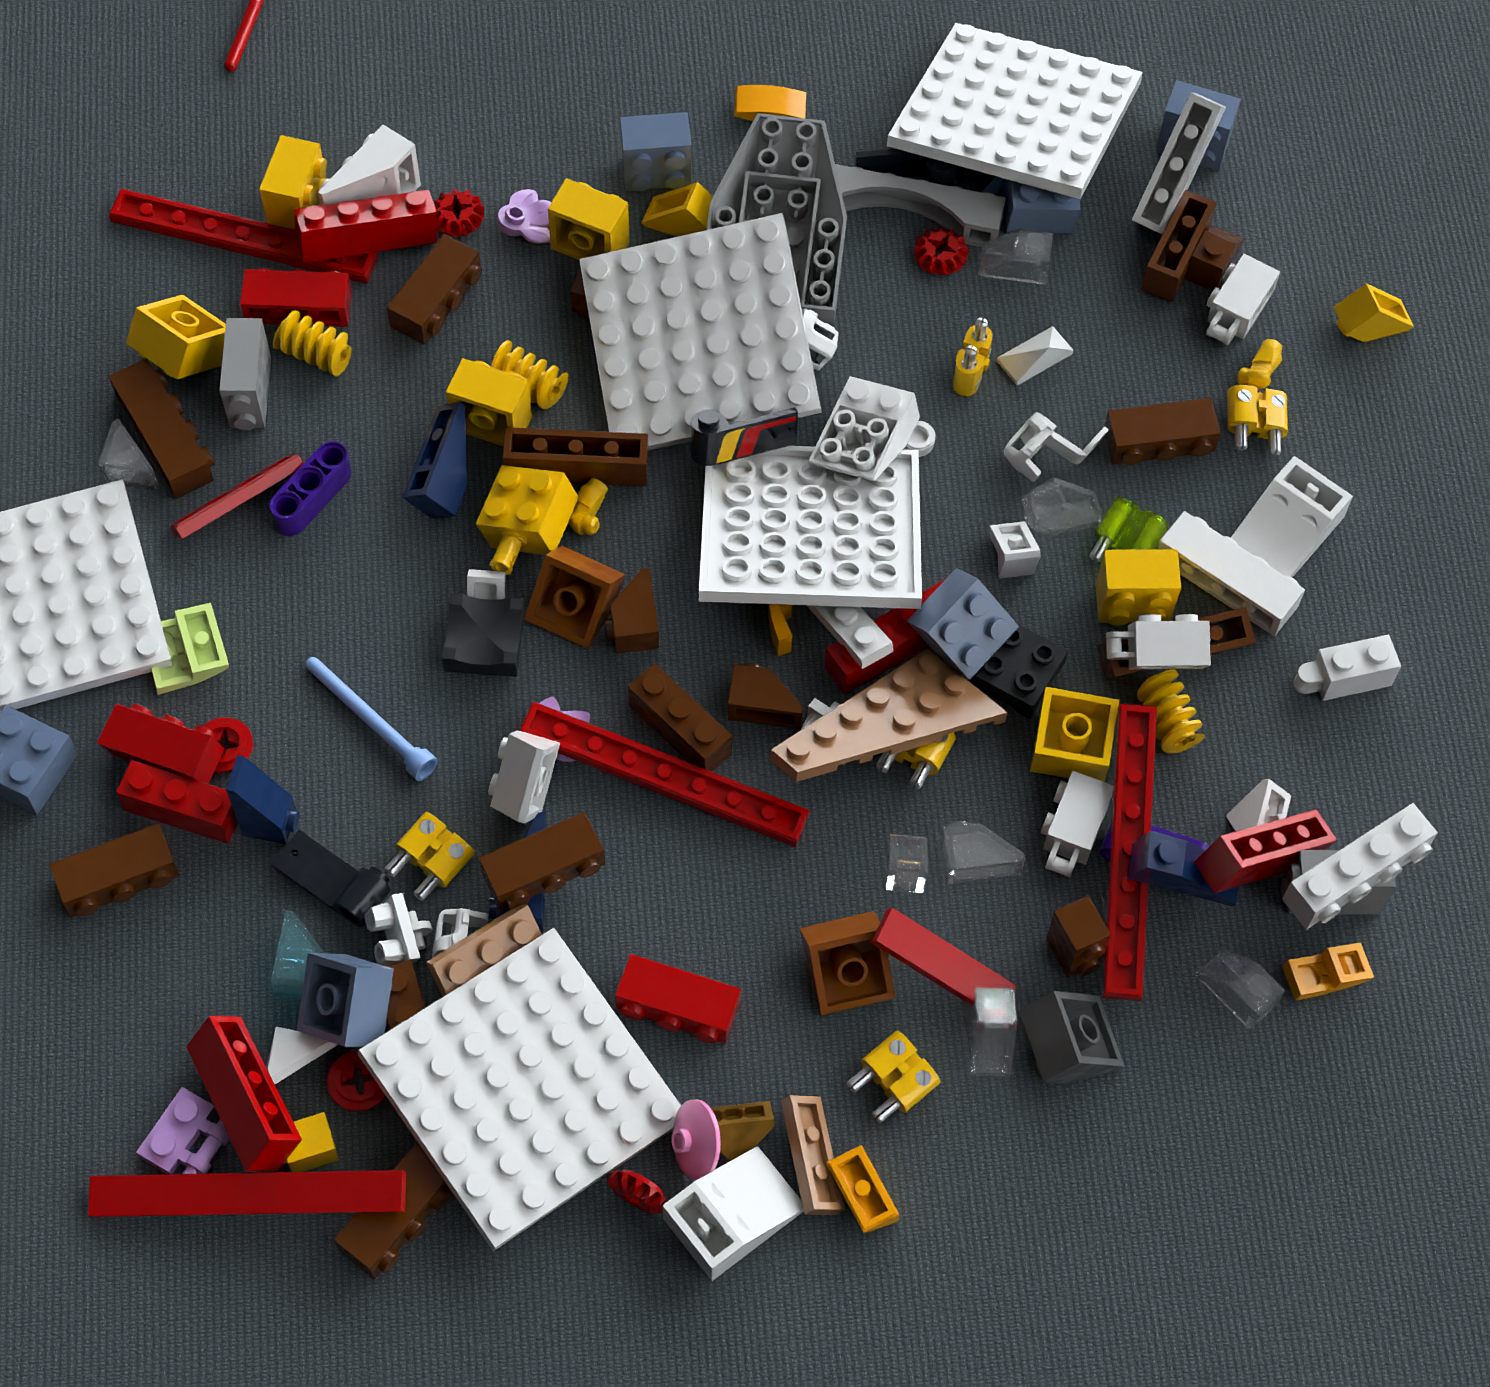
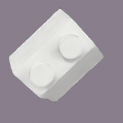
(523, 775)

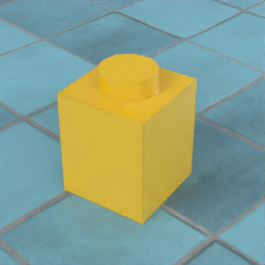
(316, 1145)

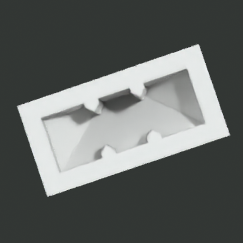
(1034, 355)
(1262, 805)
(292, 1051)

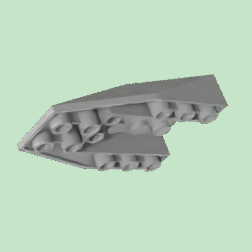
(791, 171)

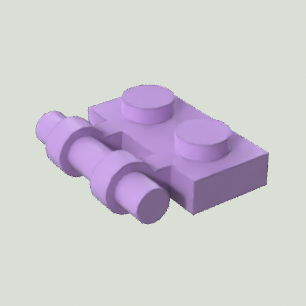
(177, 1132)

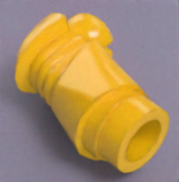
(1262, 366)
(589, 501)

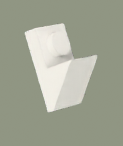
(1015, 548)

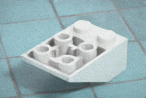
(379, 168)
(866, 429)
(1292, 517)
(731, 1211)

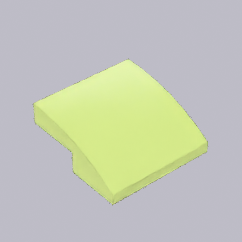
(193, 648)

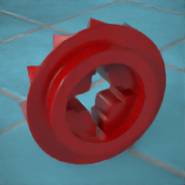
(471, 213)
(946, 262)
(238, 736)
(347, 1096)
(637, 1191)

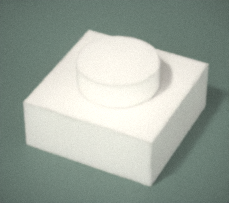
(486, 584)

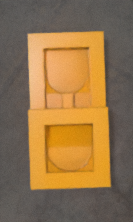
(768, 100)
(779, 628)
(1327, 972)

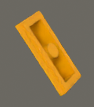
(863, 1190)

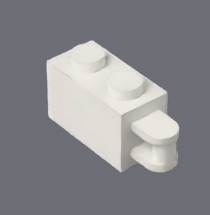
(1240, 298)
(1163, 643)
(1350, 669)
(1076, 821)

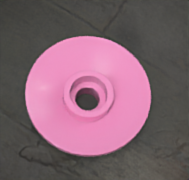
(696, 1139)

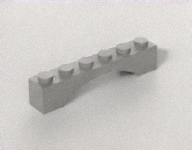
(969, 212)

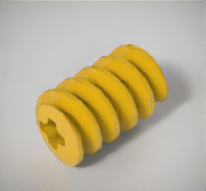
(312, 344)
(543, 385)
(1172, 719)

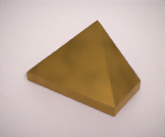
(743, 1126)

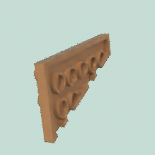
(892, 715)

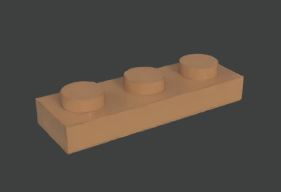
(483, 948)
(810, 1152)

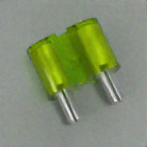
(1128, 529)

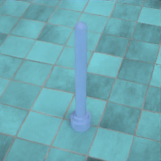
(418, 761)

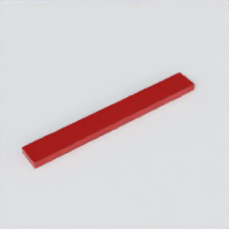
(228, 233)
(668, 775)
(1130, 822)
(247, 1193)

